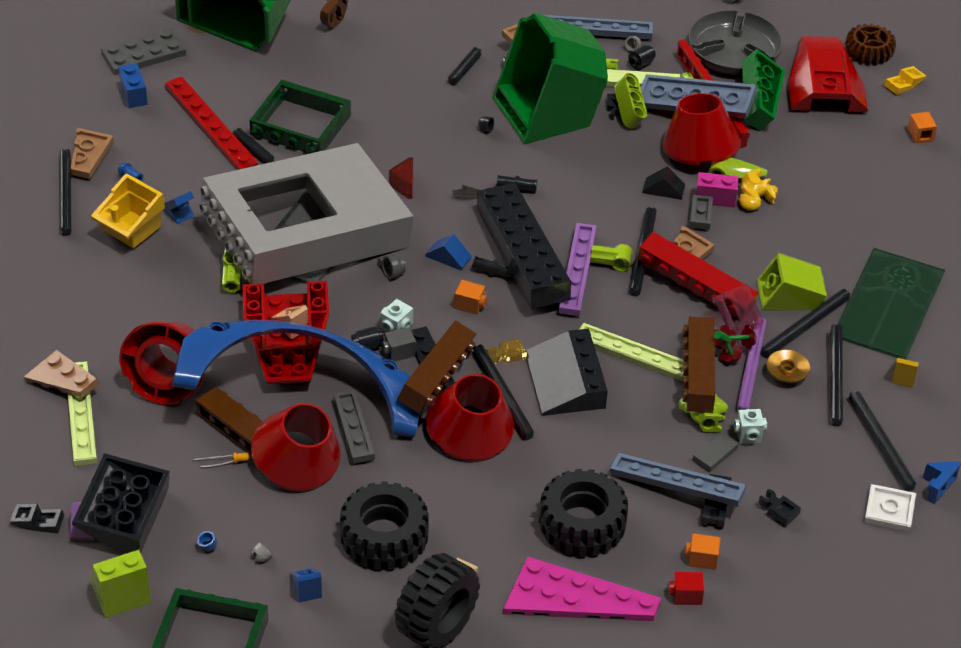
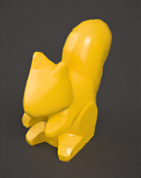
(754, 188)

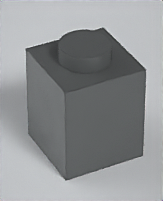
(399, 344)

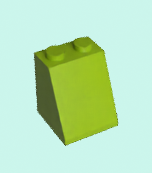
(791, 285)
(121, 583)

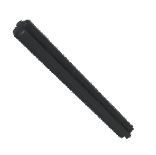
(65, 192)
(639, 267)
(805, 322)
(492, 372)
(836, 375)
(882, 440)

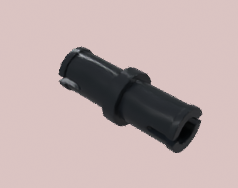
(522, 183)
(492, 267)

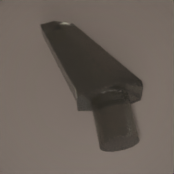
(467, 192)

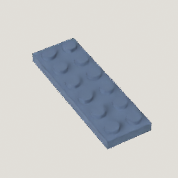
(667, 91)

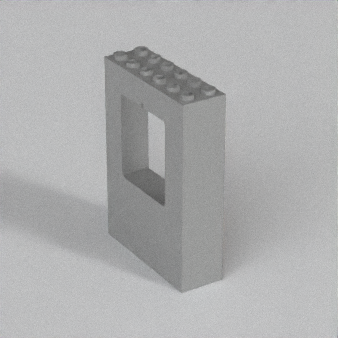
(358, 204)

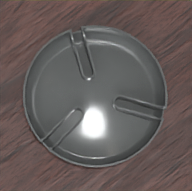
(726, 39)

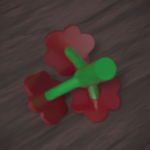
(726, 340)

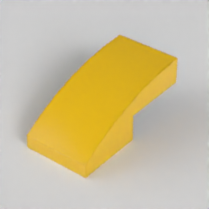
(906, 80)

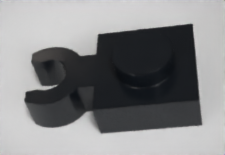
(612, 105)
(781, 509)

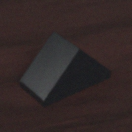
(664, 184)

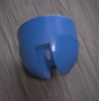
(207, 541)

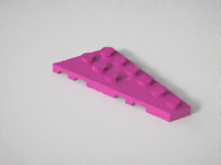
(572, 594)

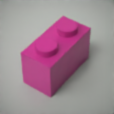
(720, 187)

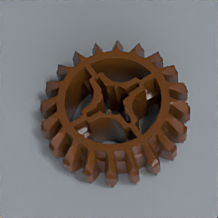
(870, 43)

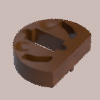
(333, 12)

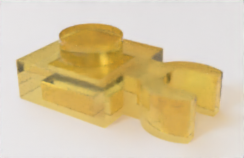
(508, 350)

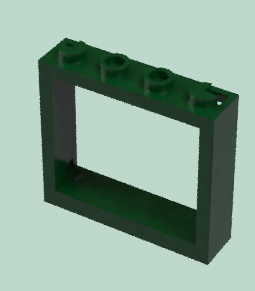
(305, 97)
(214, 604)

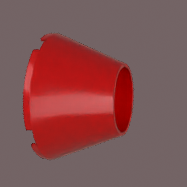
(701, 131)
(146, 365)
(467, 433)
(290, 463)

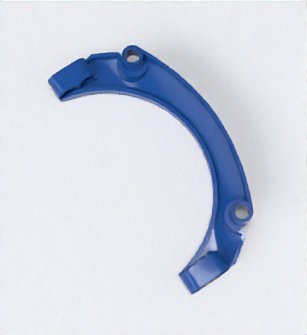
(209, 342)

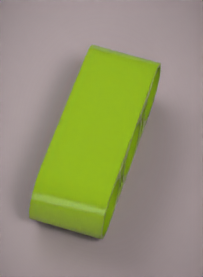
(630, 100)

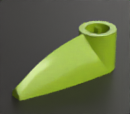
(734, 168)

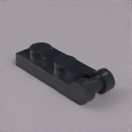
(714, 511)

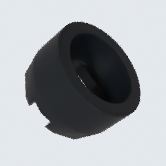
(486, 123)

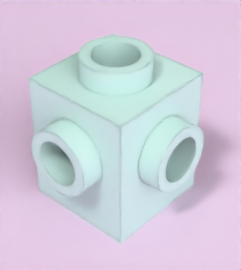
(396, 316)
(750, 426)

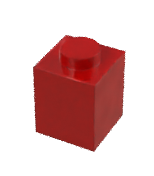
(687, 588)

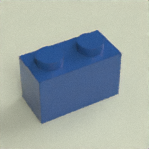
(133, 85)

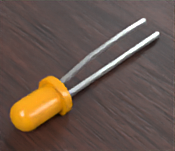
(237, 458)

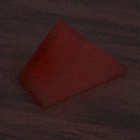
(402, 178)

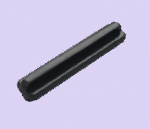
(464, 65)
(253, 146)

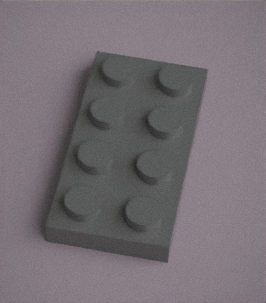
(144, 50)

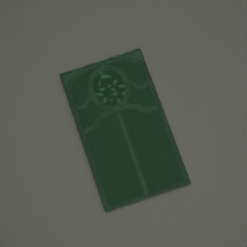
(889, 303)

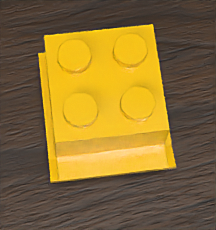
(130, 211)

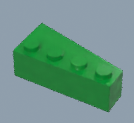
(768, 78)

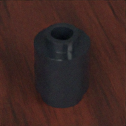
(641, 56)
(369, 337)

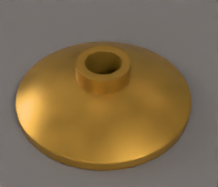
(788, 366)

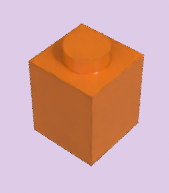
(922, 127)
(470, 297)
(703, 551)

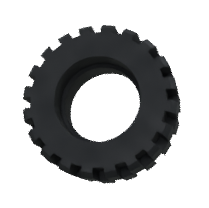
(384, 503)
(579, 534)
(437, 601)

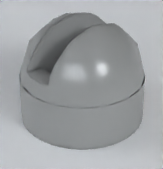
(629, 43)
(260, 553)

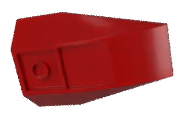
(825, 72)
(279, 356)

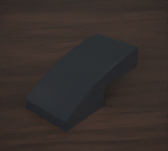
(36, 519)

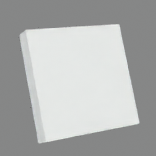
(890, 508)

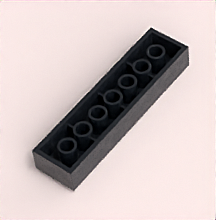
(523, 246)

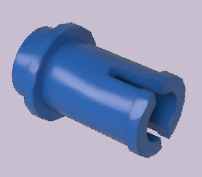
(127, 168)

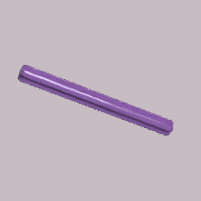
(751, 368)

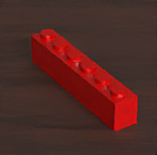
(688, 270)

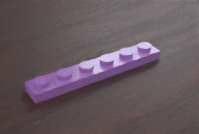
(579, 267)

